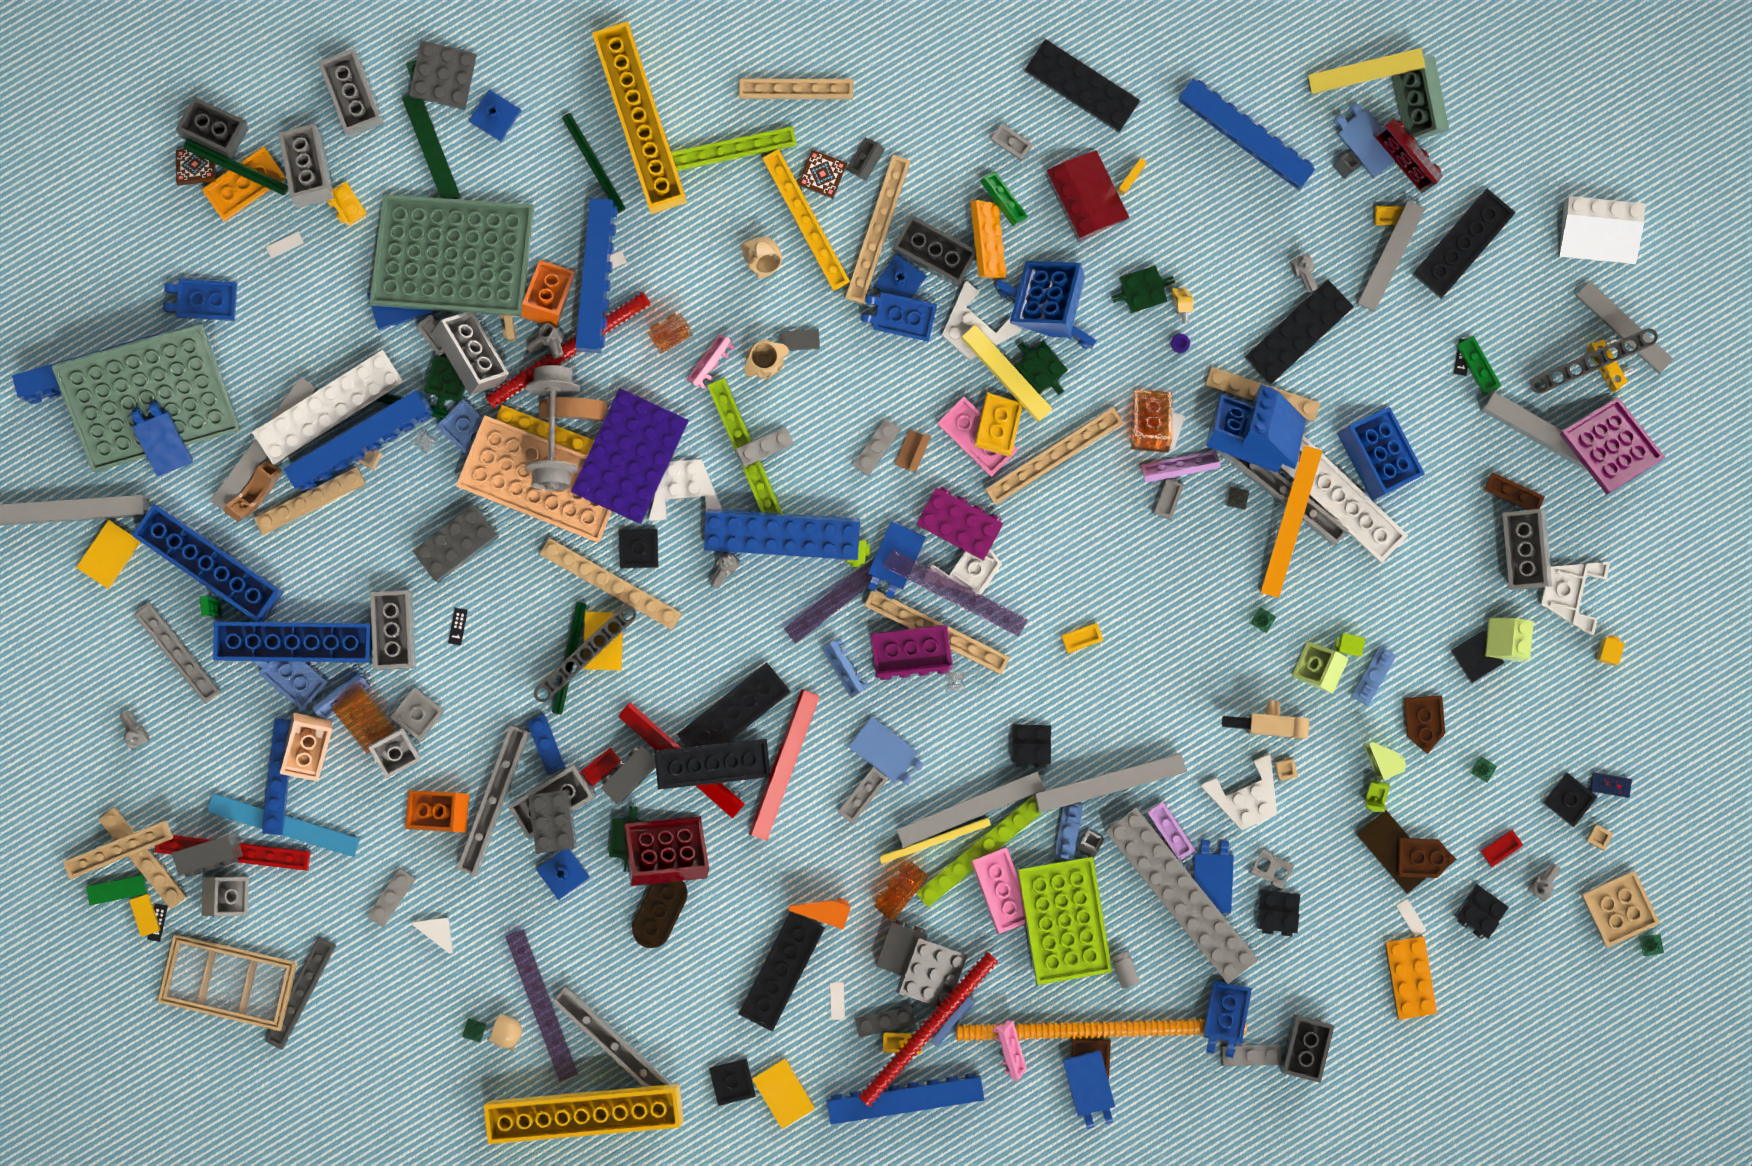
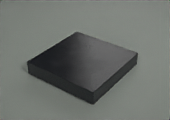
(638, 548)
(1472, 657)
(1570, 799)
(732, 1082)

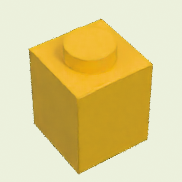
(1610, 650)

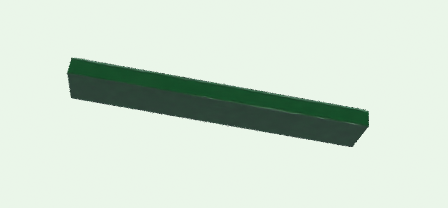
(431, 148)

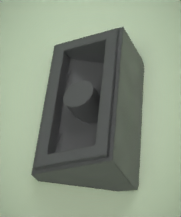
(865, 159)

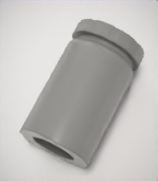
(1125, 969)

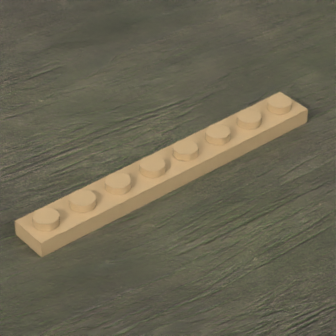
(878, 229)
(1054, 456)
(610, 583)
(958, 642)

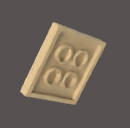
(1620, 909)

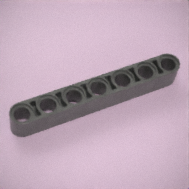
(1601, 354)
(575, 656)

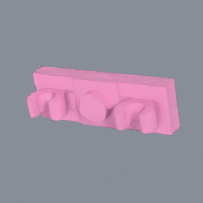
(709, 361)
(1011, 1050)

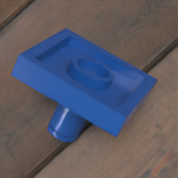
(495, 115)
(900, 278)
(563, 873)

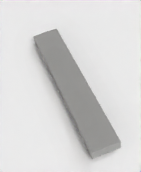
(1391, 255)
(1622, 325)
(177, 653)

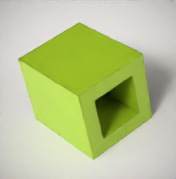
(1350, 645)

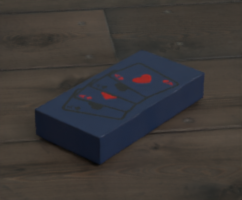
(1611, 785)

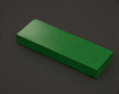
(1003, 198)
(1478, 365)
(210, 607)
(117, 890)

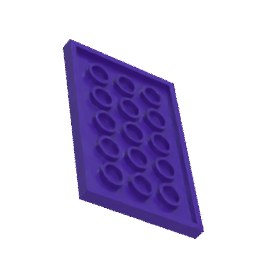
(630, 456)

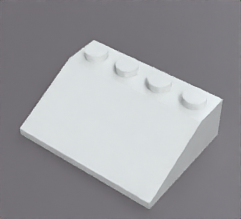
(1601, 229)

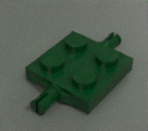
(1143, 289)
(1041, 367)
(444, 382)
(617, 840)

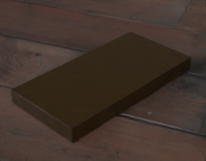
(1382, 841)

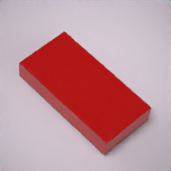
(601, 767)
(1501, 848)

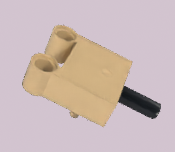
(1270, 723)

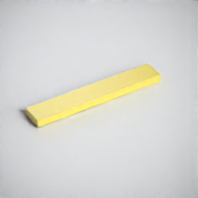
(1366, 71)
(1006, 373)
(935, 840)

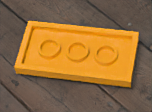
(234, 192)
(988, 240)
(1411, 977)

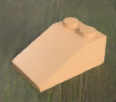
(306, 746)

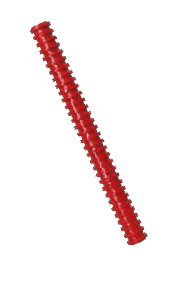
(527, 376)
(927, 1029)

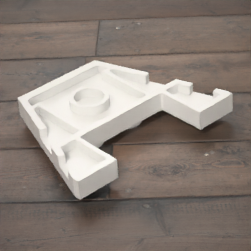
(963, 320)
(683, 481)
(973, 572)
(1567, 591)
(1250, 803)

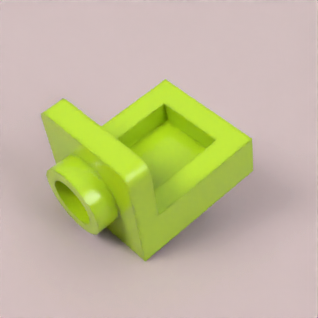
(863, 551)
(1376, 795)

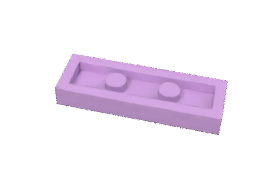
(1170, 831)

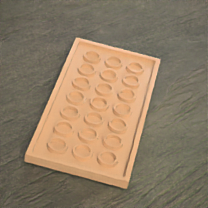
(498, 474)

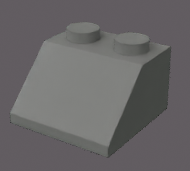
(395, 752)
(225, 896)

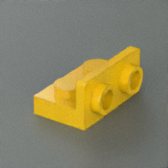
(347, 205)

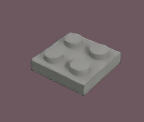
(417, 714)

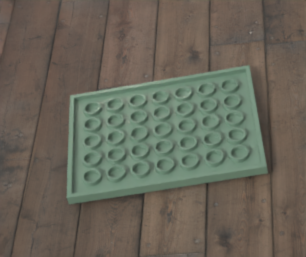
(452, 255)
(168, 368)

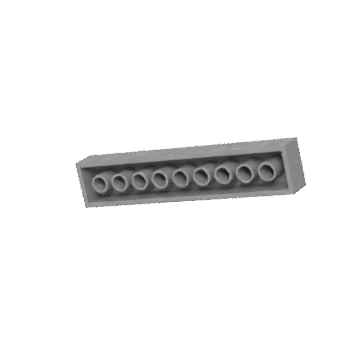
(1181, 895)

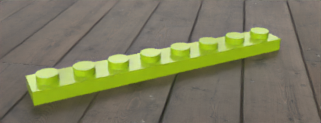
(734, 149)
(739, 437)
(987, 844)

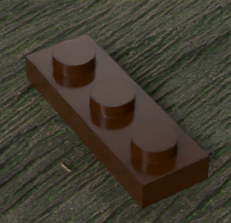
(1513, 492)

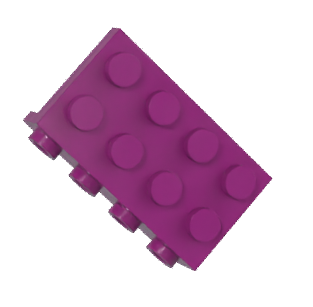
(960, 523)
(912, 652)

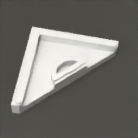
(438, 931)

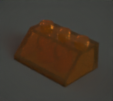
(363, 718)
(900, 890)

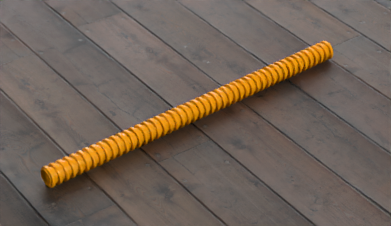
(1088, 1029)

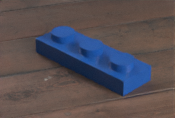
(546, 744)

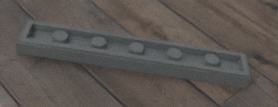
(302, 990)

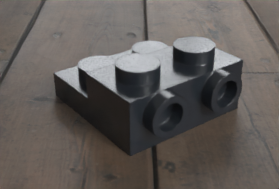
(1031, 745)
(1278, 912)
(1481, 912)

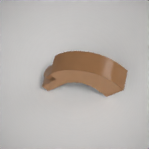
(574, 408)
(255, 492)

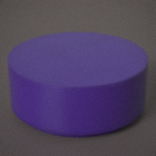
(1180, 343)

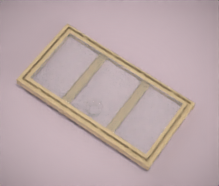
(227, 982)

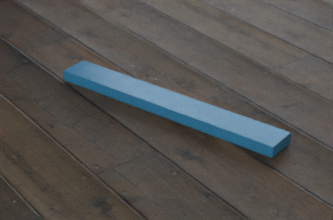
(293, 827)

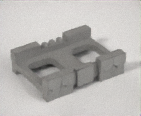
(1269, 874)

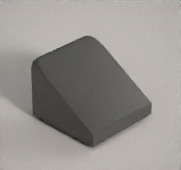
(1347, 164)
(1090, 844)

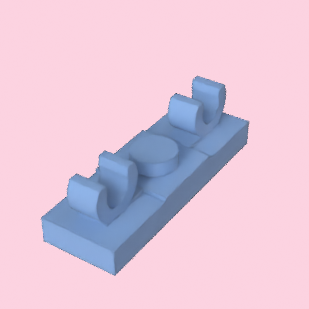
(843, 668)
(1373, 675)
(324, 707)
(1068, 832)
(952, 1021)

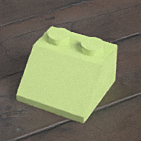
(1509, 639)
(1320, 667)
(1384, 761)

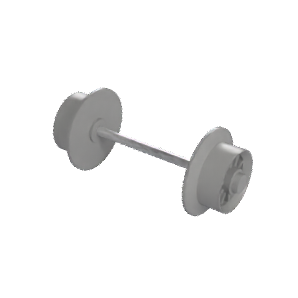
(552, 382)

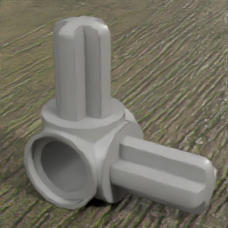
(1302, 267)
(549, 337)
(726, 566)
(135, 734)
(1542, 886)

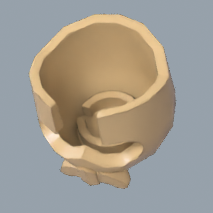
(506, 1032)

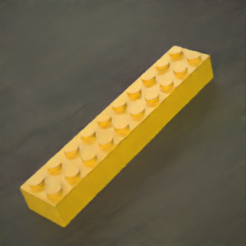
(639, 117)
(583, 1114)

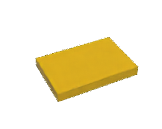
(998, 424)
(108, 554)
(611, 656)
(783, 1093)

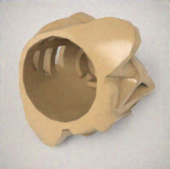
(761, 256)
(765, 359)

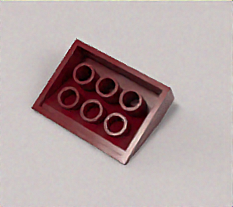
(1408, 155)
(1086, 195)
(666, 851)

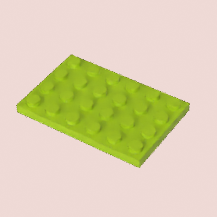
(1064, 920)

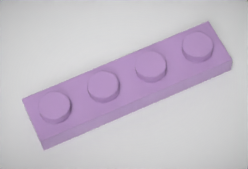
(1180, 466)

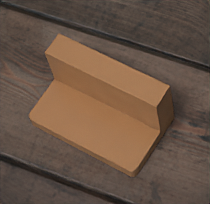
(912, 451)

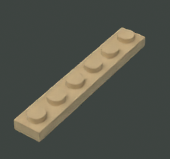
(796, 89)
(1247, 389)
(310, 501)
(118, 850)
(145, 861)

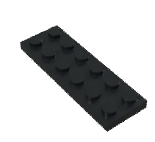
(1082, 85)
(1464, 243)
(1299, 332)
(736, 709)
(712, 764)
(781, 970)

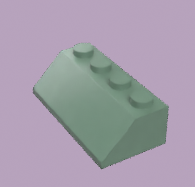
(1421, 100)

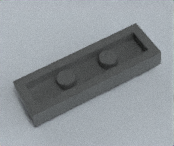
(885, 1021)

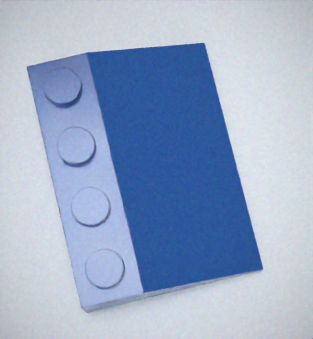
(1048, 297)
(1274, 427)
(1228, 432)
(1380, 453)

